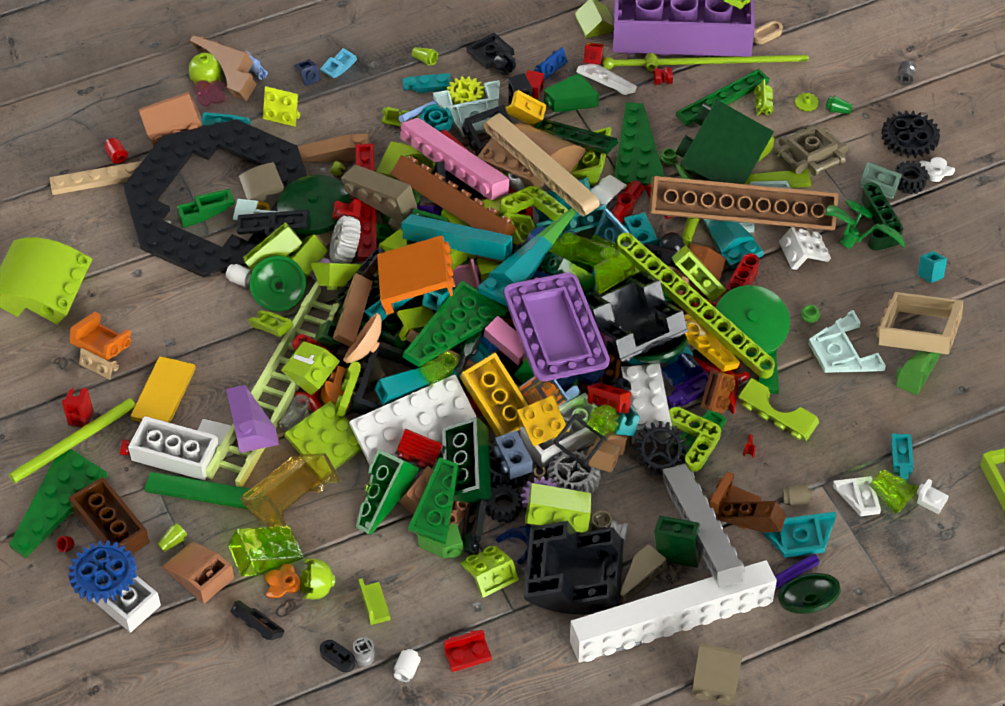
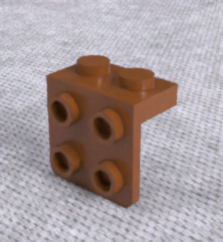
(718, 391)
(728, 493)

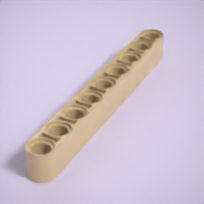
(541, 164)

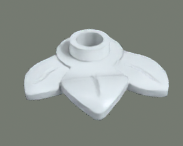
(937, 169)

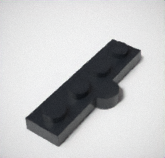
(271, 221)

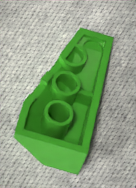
(916, 371)

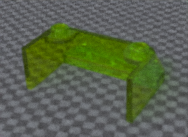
(608, 262)

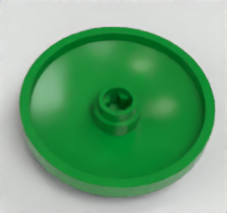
(758, 315)

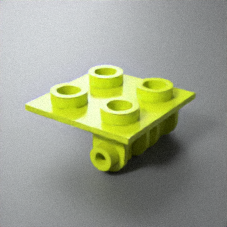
(280, 106)

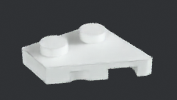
(859, 495)

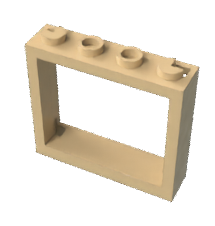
(923, 306)

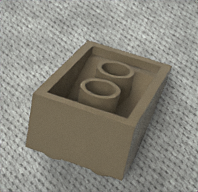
(717, 674)

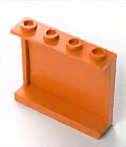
(414, 271)

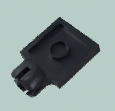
(494, 53)

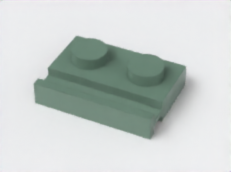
(885, 178)

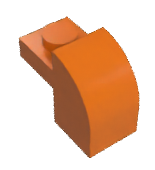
(332, 388)

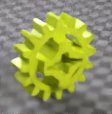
(466, 90)

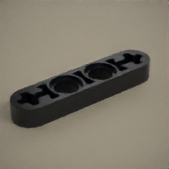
(366, 270)

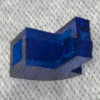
(682, 369)

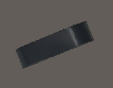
(338, 654)

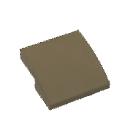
(261, 182)

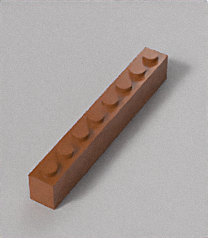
(450, 198)

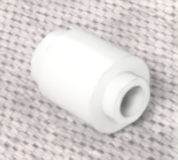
(239, 275)
(406, 665)

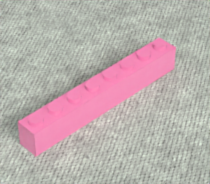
(456, 158)

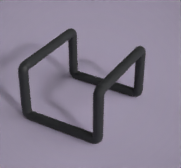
(583, 463)

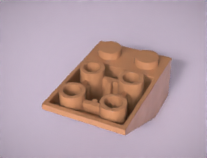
(413, 496)
(200, 571)

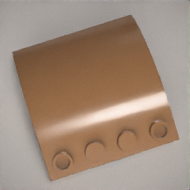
(562, 151)

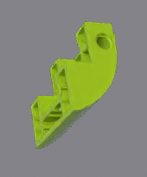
(41, 277)

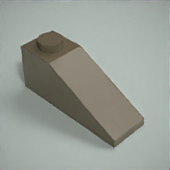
(644, 569)

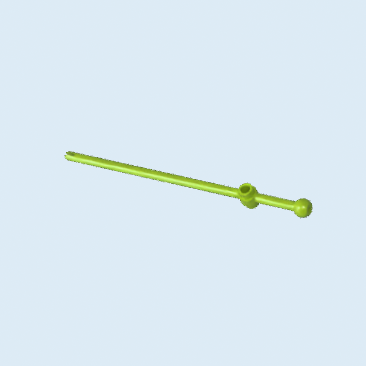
(651, 61)

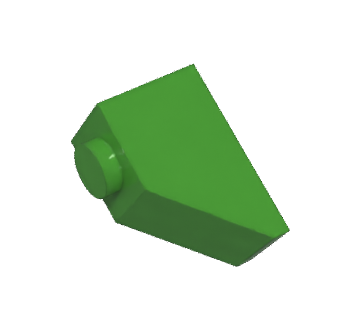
(451, 549)

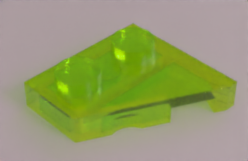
(893, 490)

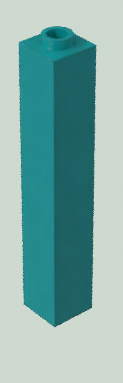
(460, 237)
(403, 384)

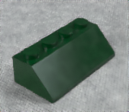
(469, 447)

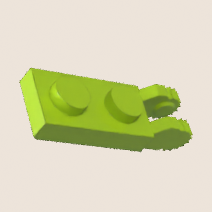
(271, 323)
(348, 387)

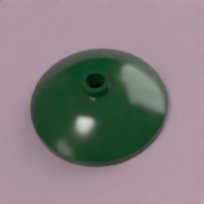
(664, 353)
(809, 593)

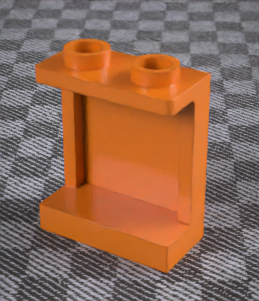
(99, 338)

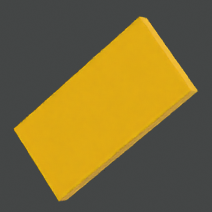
(163, 390)

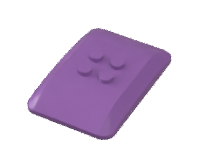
(556, 327)

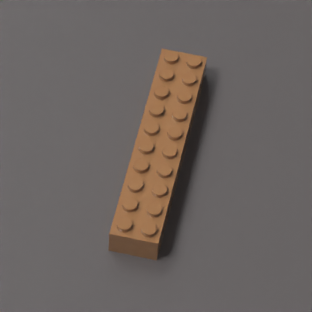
(742, 203)

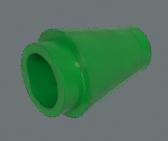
(838, 105)

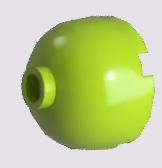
(205, 68)
(316, 579)

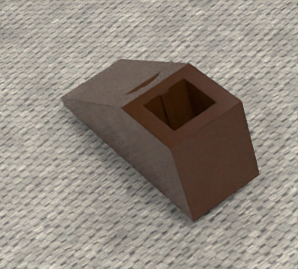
(758, 515)

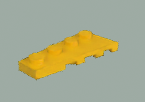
(709, 346)

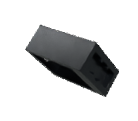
(469, 130)

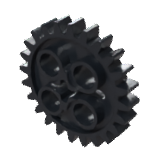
(910, 134)

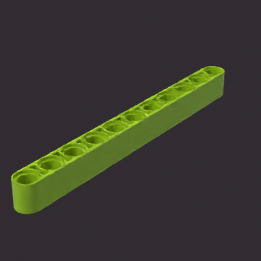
(697, 313)

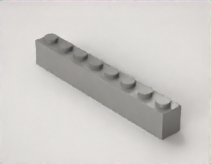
(711, 539)

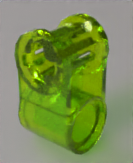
(439, 368)

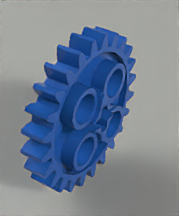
(90, 584)

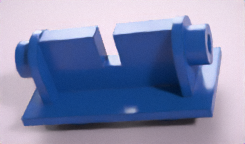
(552, 63)

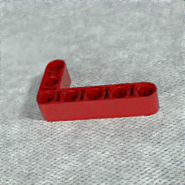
(743, 275)

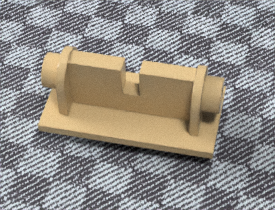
(97, 364)

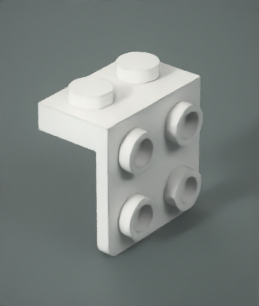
(803, 244)

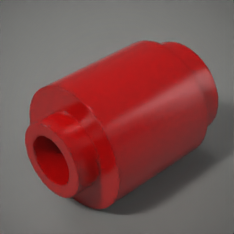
(115, 150)

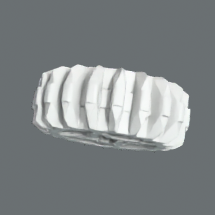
(344, 240)

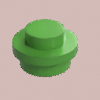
(668, 156)
(810, 314)

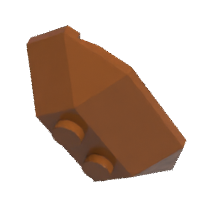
(710, 258)

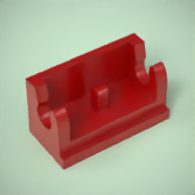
(609, 395)
(78, 408)

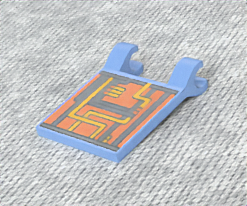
(537, 390)

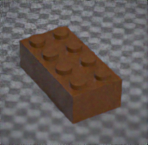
(108, 516)

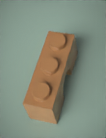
(608, 452)

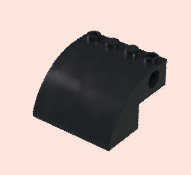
(635, 316)
(573, 569)

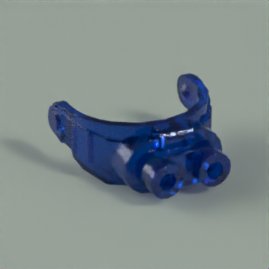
(521, 533)

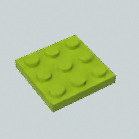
(325, 433)

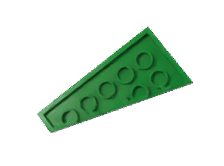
(637, 149)
(454, 322)
(51, 503)

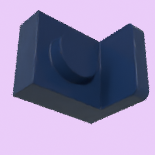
(308, 71)

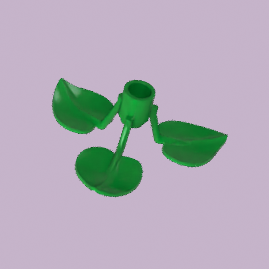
(851, 234)

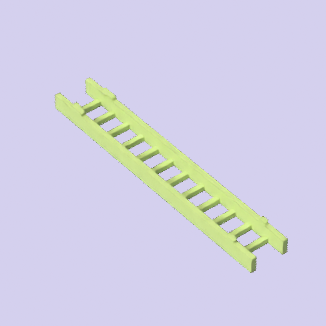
(261, 386)

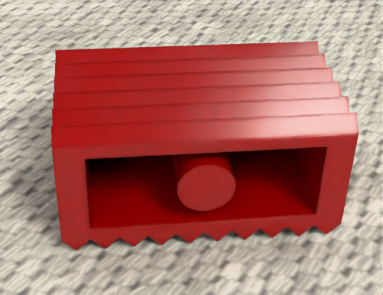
(418, 449)

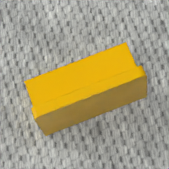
(526, 108)

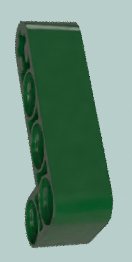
(882, 212)

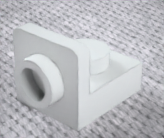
(931, 498)

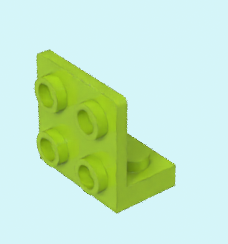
(491, 570)

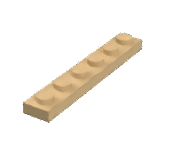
(92, 178)

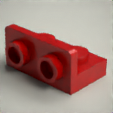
(466, 650)

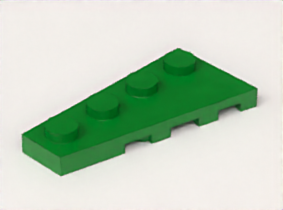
(436, 503)

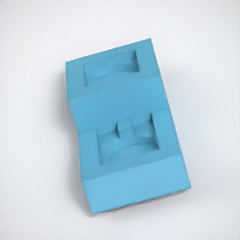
(339, 64)

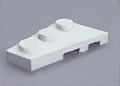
(607, 78)

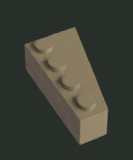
(380, 192)

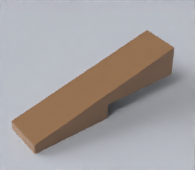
(353, 310)

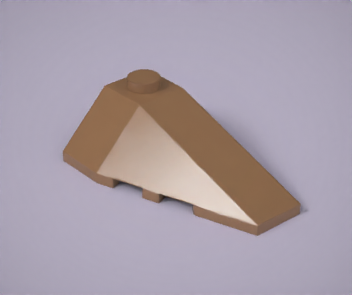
(334, 149)

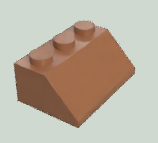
(170, 117)

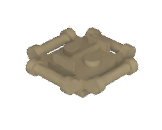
(811, 148)

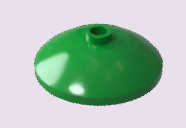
(273, 271)

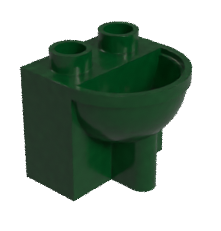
(724, 146)

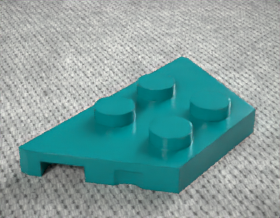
(803, 534)

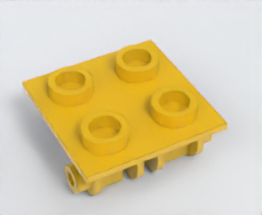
(542, 420)

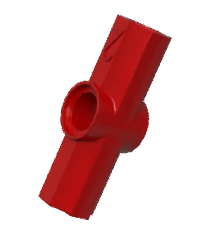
(627, 200)

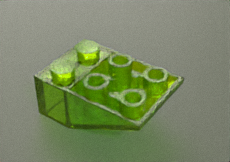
(263, 549)

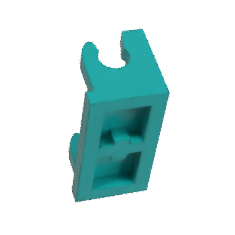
(627, 422)

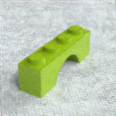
(798, 422)

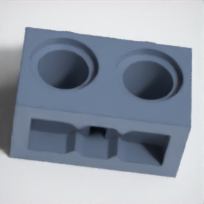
(510, 451)

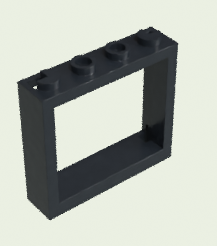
(386, 351)

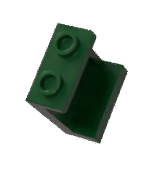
(678, 540)

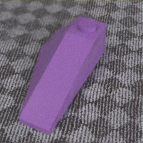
(250, 422)

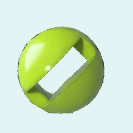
(336, 168)

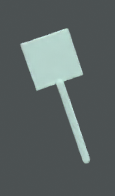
(247, 207)

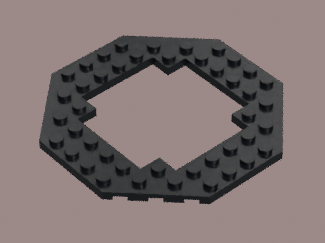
(166, 162)

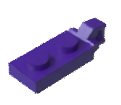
(688, 391)

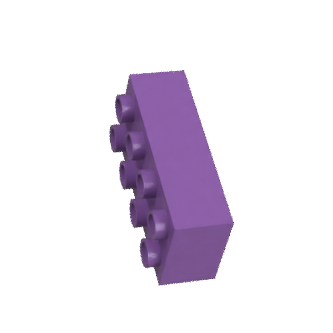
(683, 27)

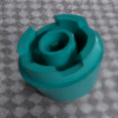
(437, 117)

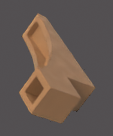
(234, 64)

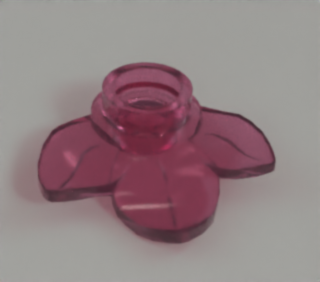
(210, 92)

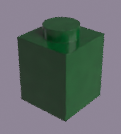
(325, 334)

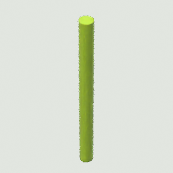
(71, 441)

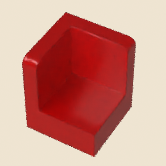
(343, 209)

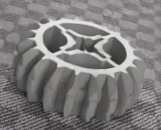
(571, 471)

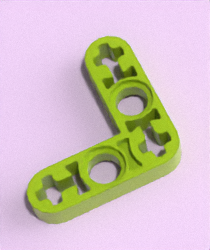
(532, 196)
(703, 437)

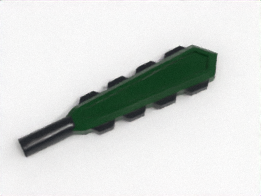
(468, 349)

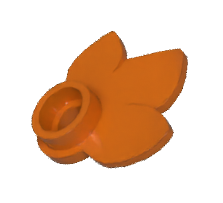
(282, 581)

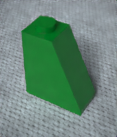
(571, 94)

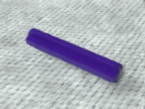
(796, 569)

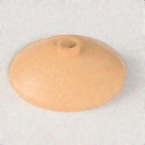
(365, 340)

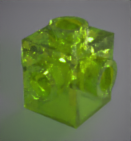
(598, 420)

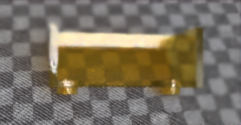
(287, 485)

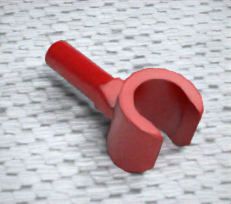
(749, 447)

